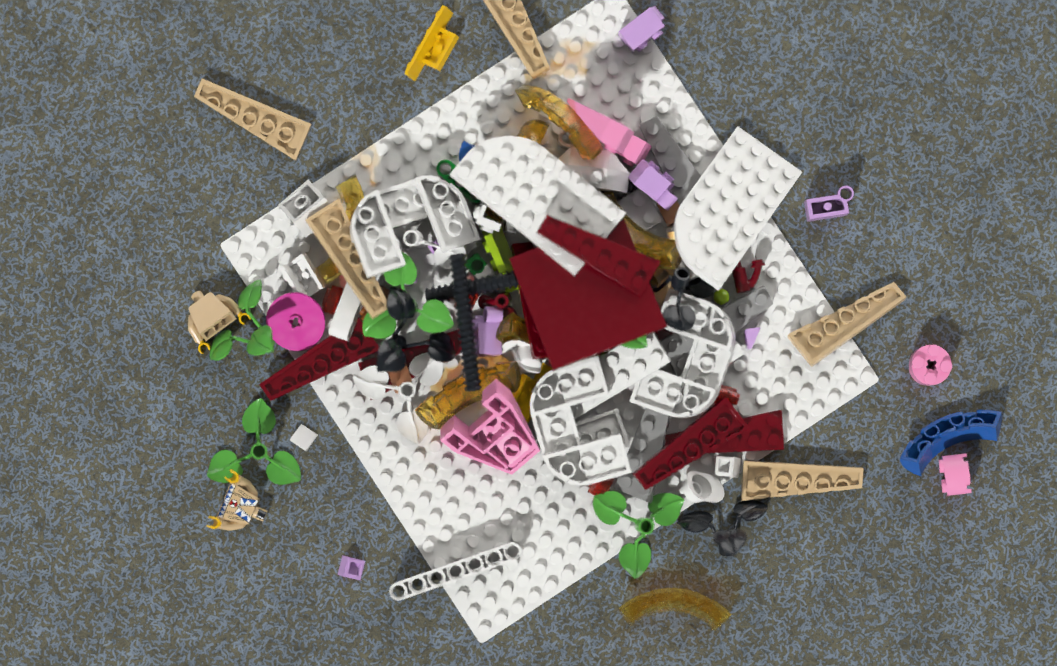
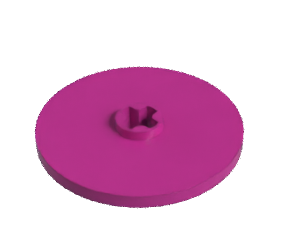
(309, 316)

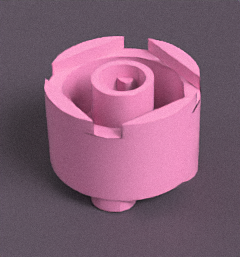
(941, 367)
(955, 473)

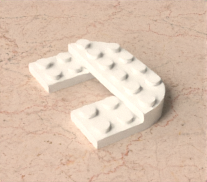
(404, 204)
(704, 368)
(558, 432)

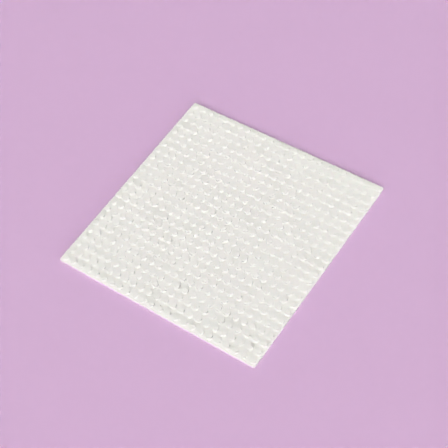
(467, 507)

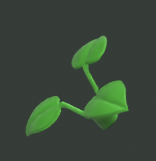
(432, 318)
(261, 339)
(283, 466)
(664, 509)

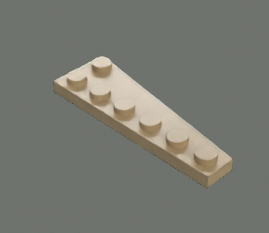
(783, 479)

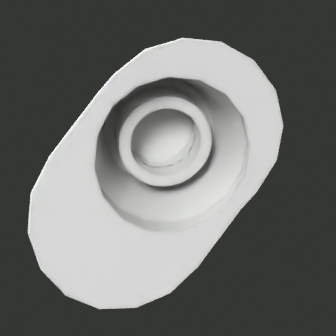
(520, 351)
(702, 487)

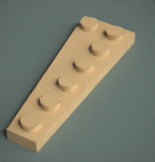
(518, 30)
(269, 124)
(333, 232)
(830, 332)

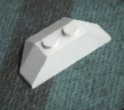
(602, 173)

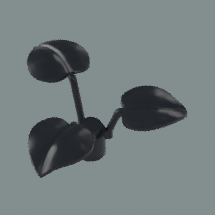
(682, 317)
(390, 354)
(727, 540)

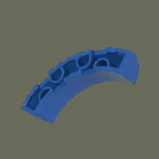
(947, 432)

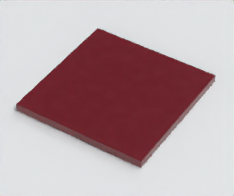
(583, 311)

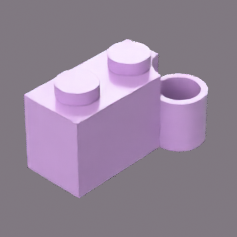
(642, 29)
(654, 183)
(828, 206)
(486, 330)

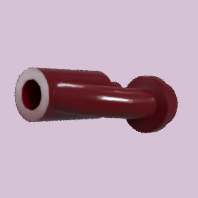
(740, 278)
(500, 300)

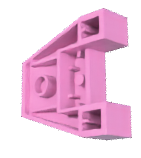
(613, 134)
(498, 436)

